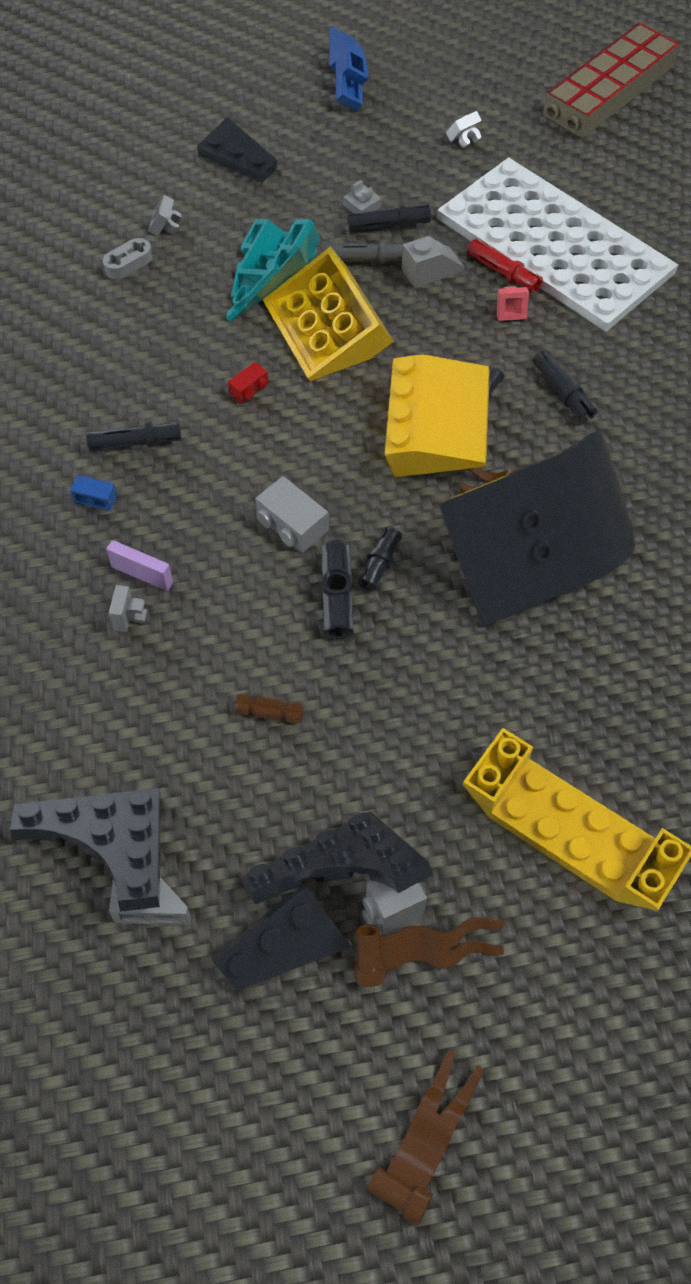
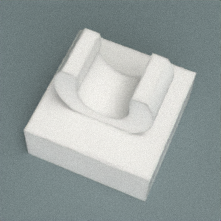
(465, 127)

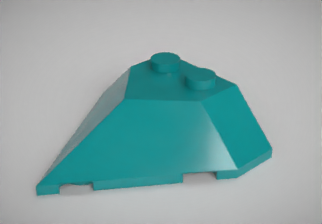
(270, 261)

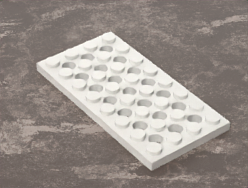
(565, 212)

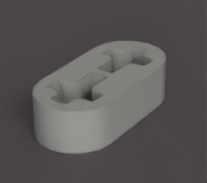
(127, 258)

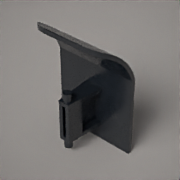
(540, 530)

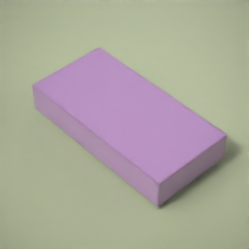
(139, 565)

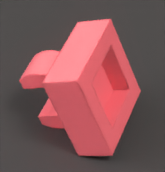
(512, 303)

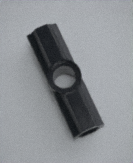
(337, 604)

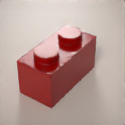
(248, 382)

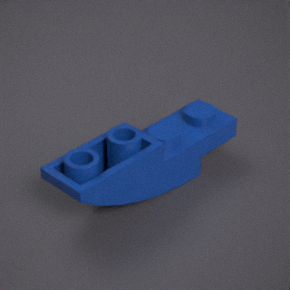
(350, 66)

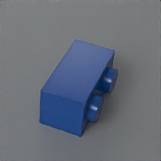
(93, 493)

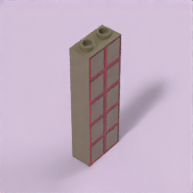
(610, 79)

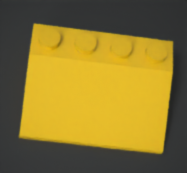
(327, 317)
(436, 415)

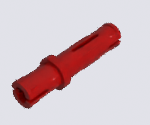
(513, 270)

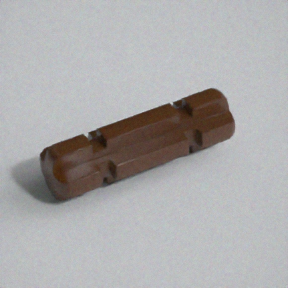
(269, 708)

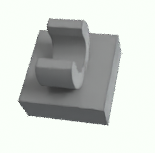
(361, 199)
(164, 217)
(125, 609)

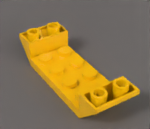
(574, 827)

